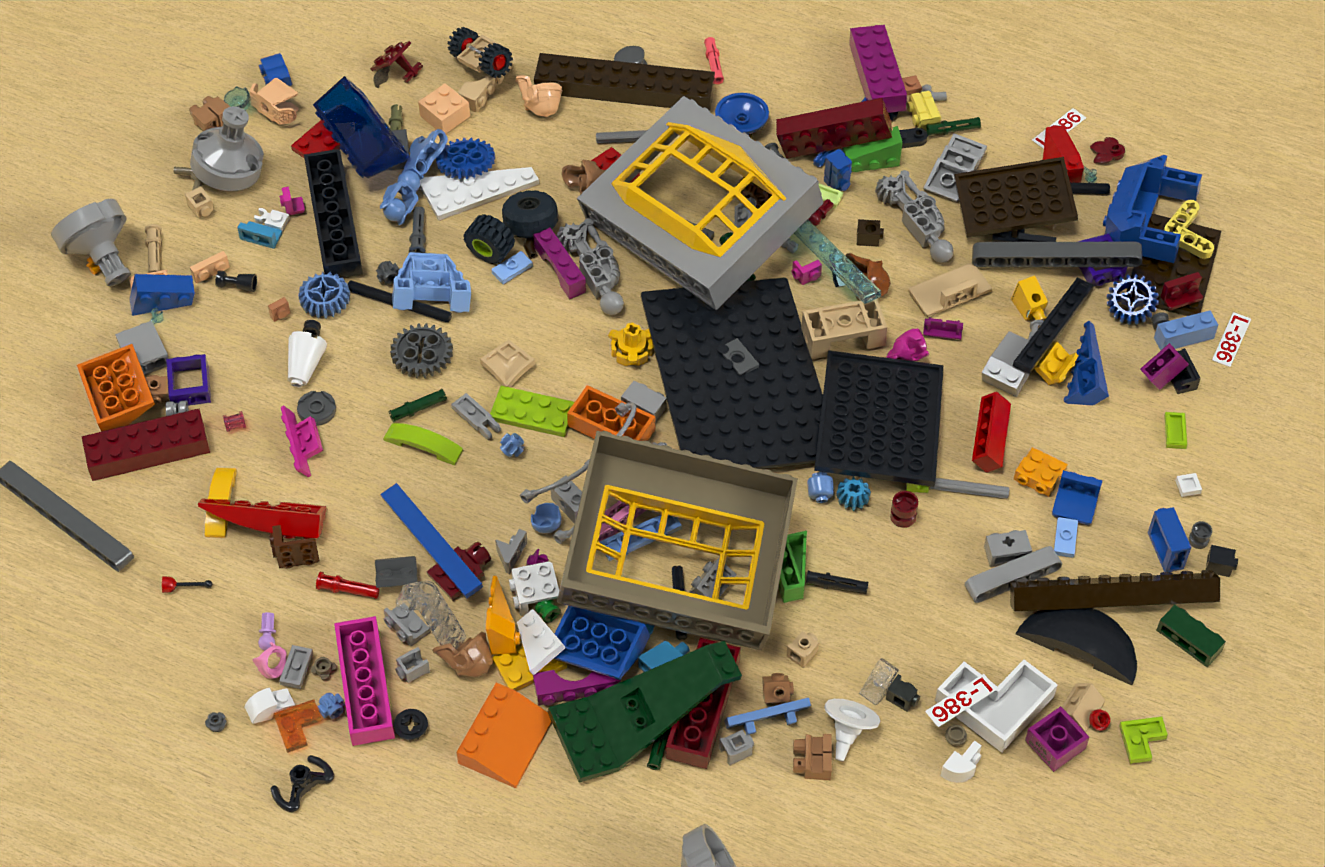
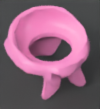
(262, 662)

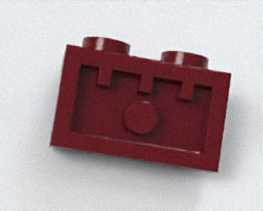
(1182, 291)

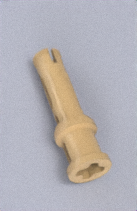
(153, 244)

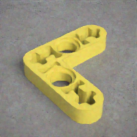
(1181, 228)

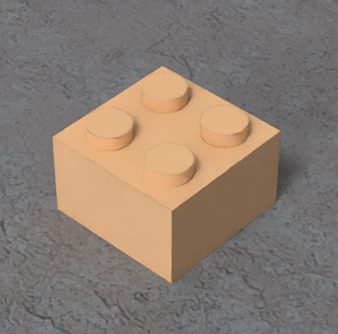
(444, 108)

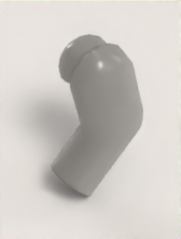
(937, 96)

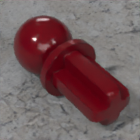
(821, 212)

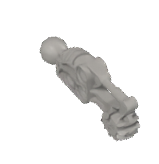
(919, 215)
(595, 264)

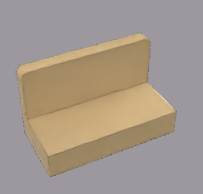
(1081, 702)

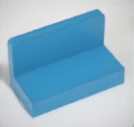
(259, 234)

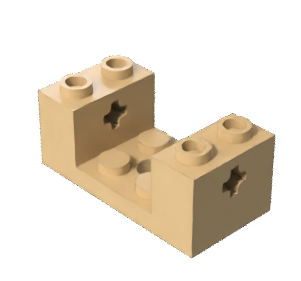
(824, 326)

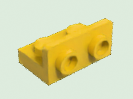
(1055, 364)

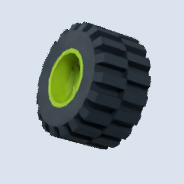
(489, 239)

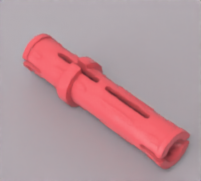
(712, 55)

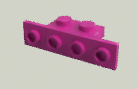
(303, 439)

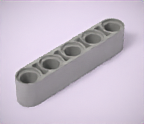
(998, 579)

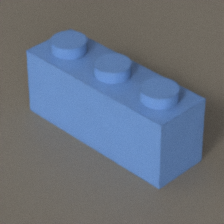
(1186, 330)

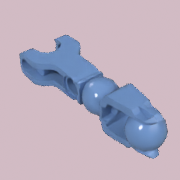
(422, 154)

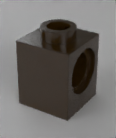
(869, 232)

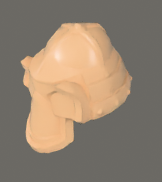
(539, 98)

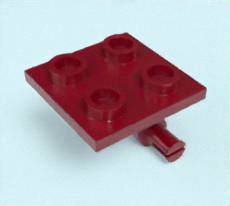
(394, 53)

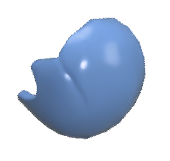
(546, 518)

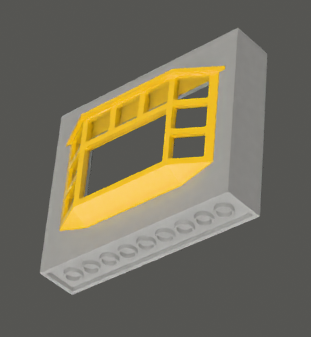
(674, 243)

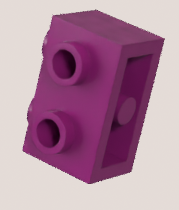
(1164, 366)

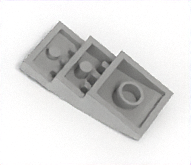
(958, 157)

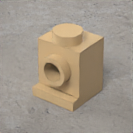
(201, 206)
(802, 654)

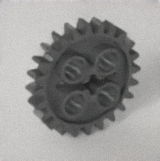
(434, 354)

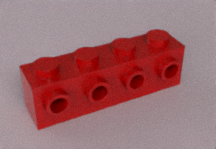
(991, 432)

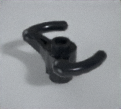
(302, 782)

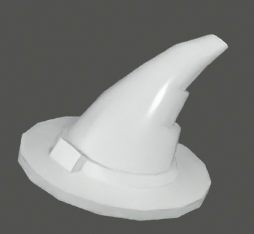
(849, 722)

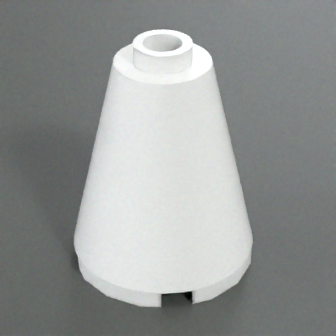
(303, 356)

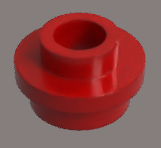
(1104, 719)

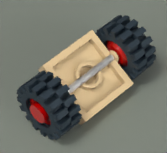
(480, 52)

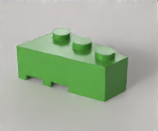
(876, 154)
(793, 568)

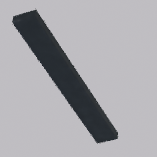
(1053, 326)

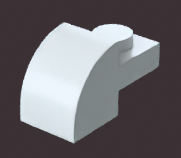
(265, 703)
(962, 767)

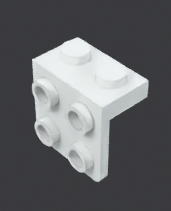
(533, 585)

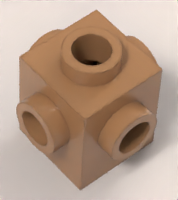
(158, 387)
(777, 688)

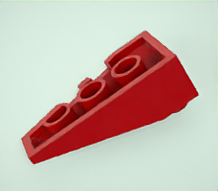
(1059, 144)

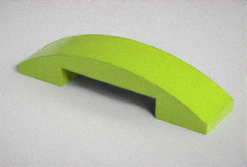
(425, 440)

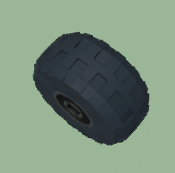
(529, 213)

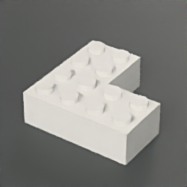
(1008, 709)

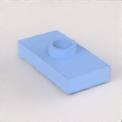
(512, 267)
(1065, 537)

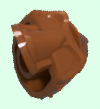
(873, 271)

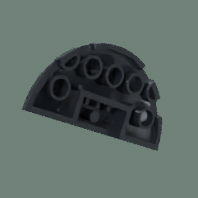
(1086, 635)

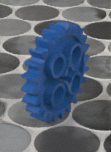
(466, 158)

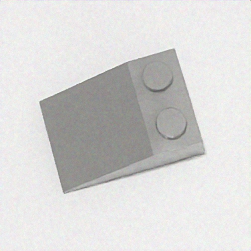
(999, 368)

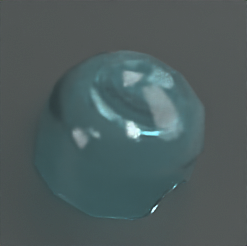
(238, 98)

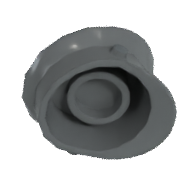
(631, 54)

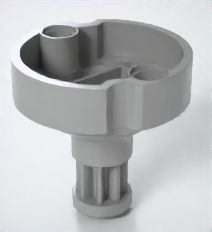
(226, 154)
(93, 233)
(704, 849)

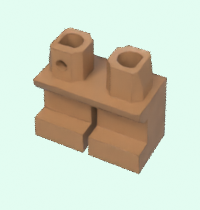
(209, 114)
(817, 758)

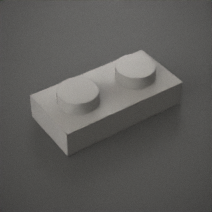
(296, 667)

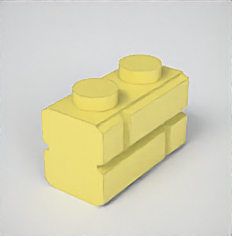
(923, 109)

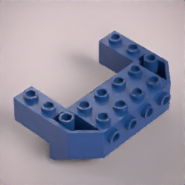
(1136, 200)

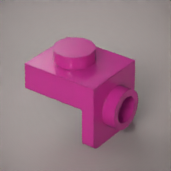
(292, 205)
(806, 273)

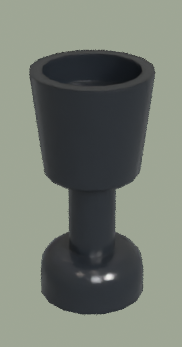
(242, 281)

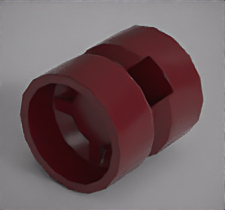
(904, 509)

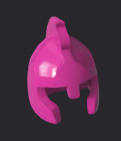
(909, 346)

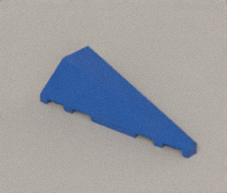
(1088, 379)

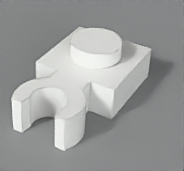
(273, 219)

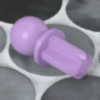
(267, 629)

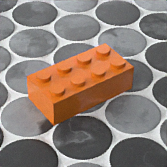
(596, 412)

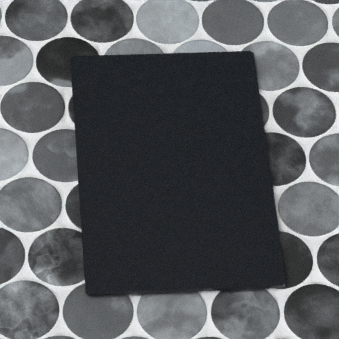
(752, 418)

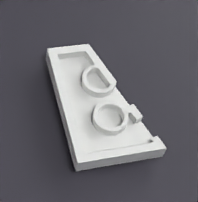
(538, 641)

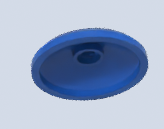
(743, 111)

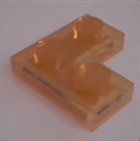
(291, 722)

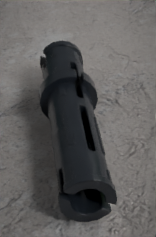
(814, 578)

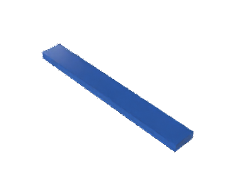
(432, 541)

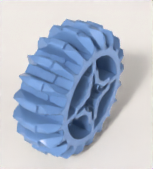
(313, 290)

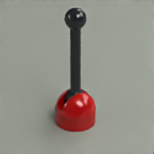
(169, 584)

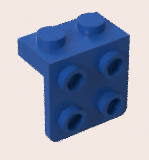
(1077, 497)

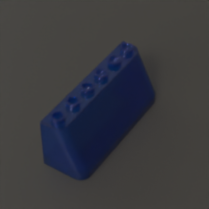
(359, 129)

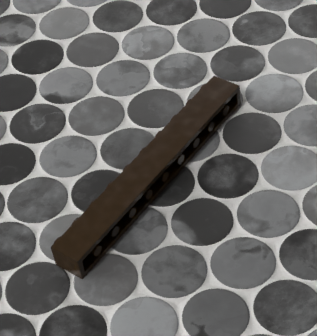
(1115, 591)

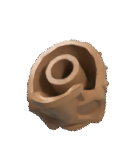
(581, 175)
(470, 658)

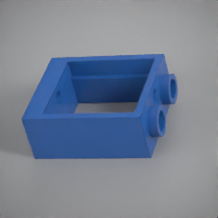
(1169, 539)

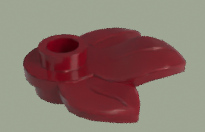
(1107, 150)

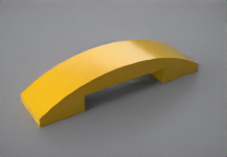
(220, 488)

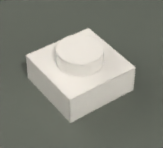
(1188, 485)

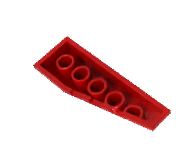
(294, 518)

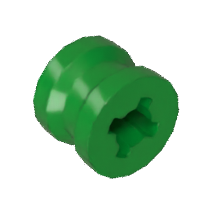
(548, 610)

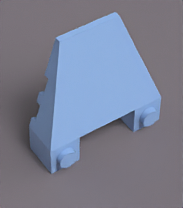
(430, 279)

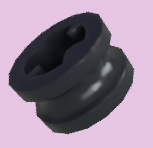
(313, 327)

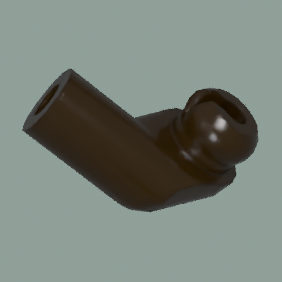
(529, 247)

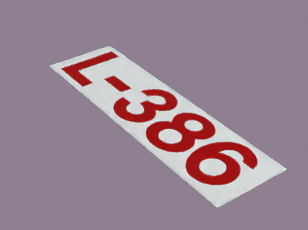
(1069, 121)
(1231, 339)
(961, 700)

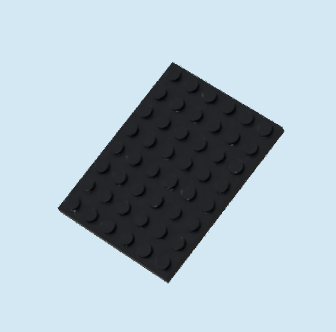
(880, 418)

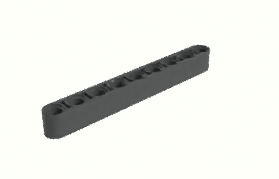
(1057, 254)
(65, 516)

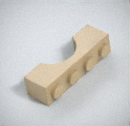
(478, 91)

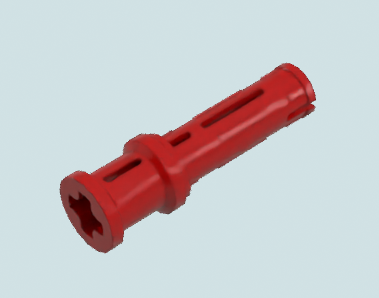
(338, 584)

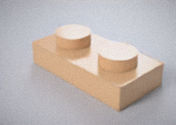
(209, 267)

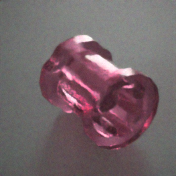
(234, 421)

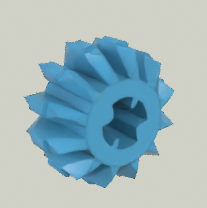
(853, 493)

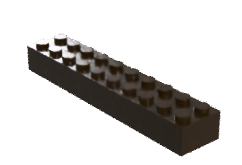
(625, 81)

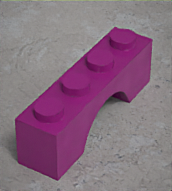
(568, 273)
(552, 688)

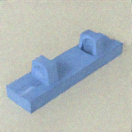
(635, 542)
(786, 709)

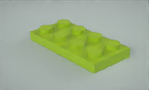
(531, 411)

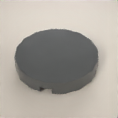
(317, 405)

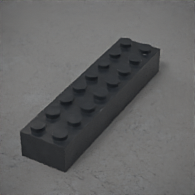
(333, 213)

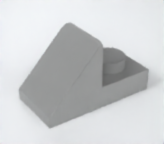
(511, 552)

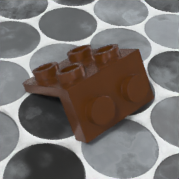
(293, 552)

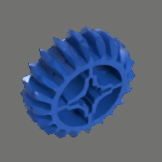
(1115, 296)

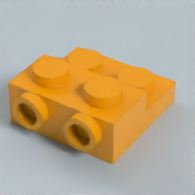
(1040, 471)

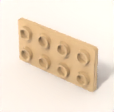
(949, 289)

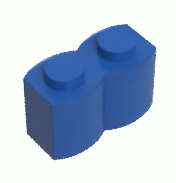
(274, 67)

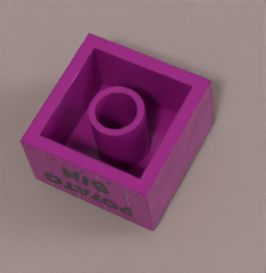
(1057, 738)

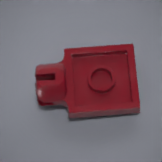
(474, 557)

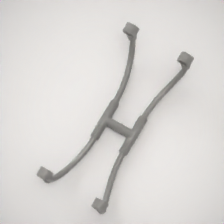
(526, 496)

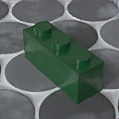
(1191, 635)

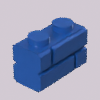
(837, 170)

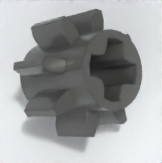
(387, 272)

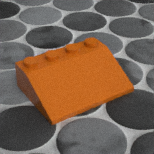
(116, 387)
(504, 736)

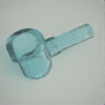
(1090, 174)
(156, 318)

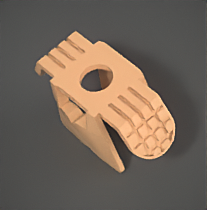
(274, 99)

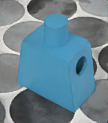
(661, 654)

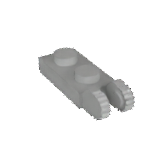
(475, 415)

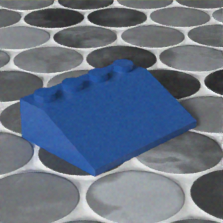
(600, 641)

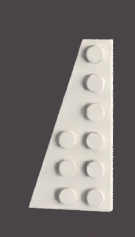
(453, 195)

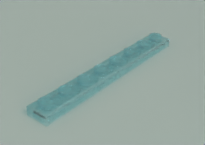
(837, 262)

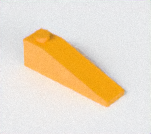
(499, 623)

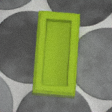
(1175, 430)

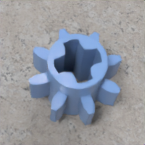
(512, 445)
(331, 705)

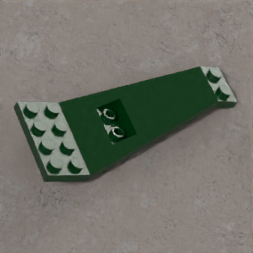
(603, 730)

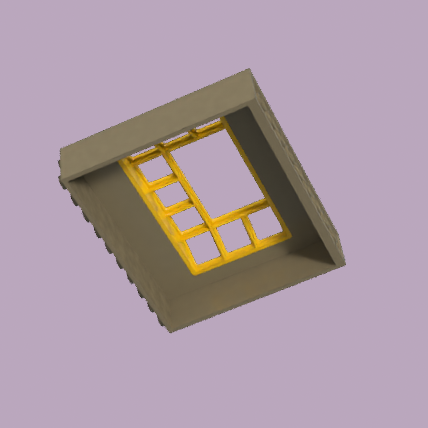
(690, 489)

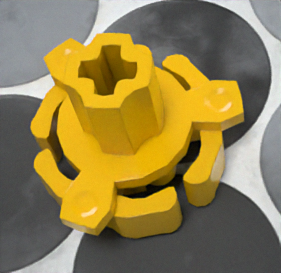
(631, 341)

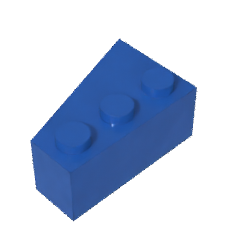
(160, 292)

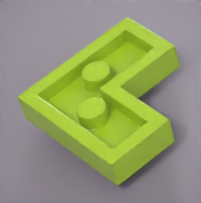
(1137, 735)

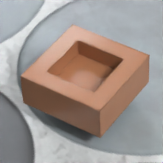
(912, 85)
(279, 309)

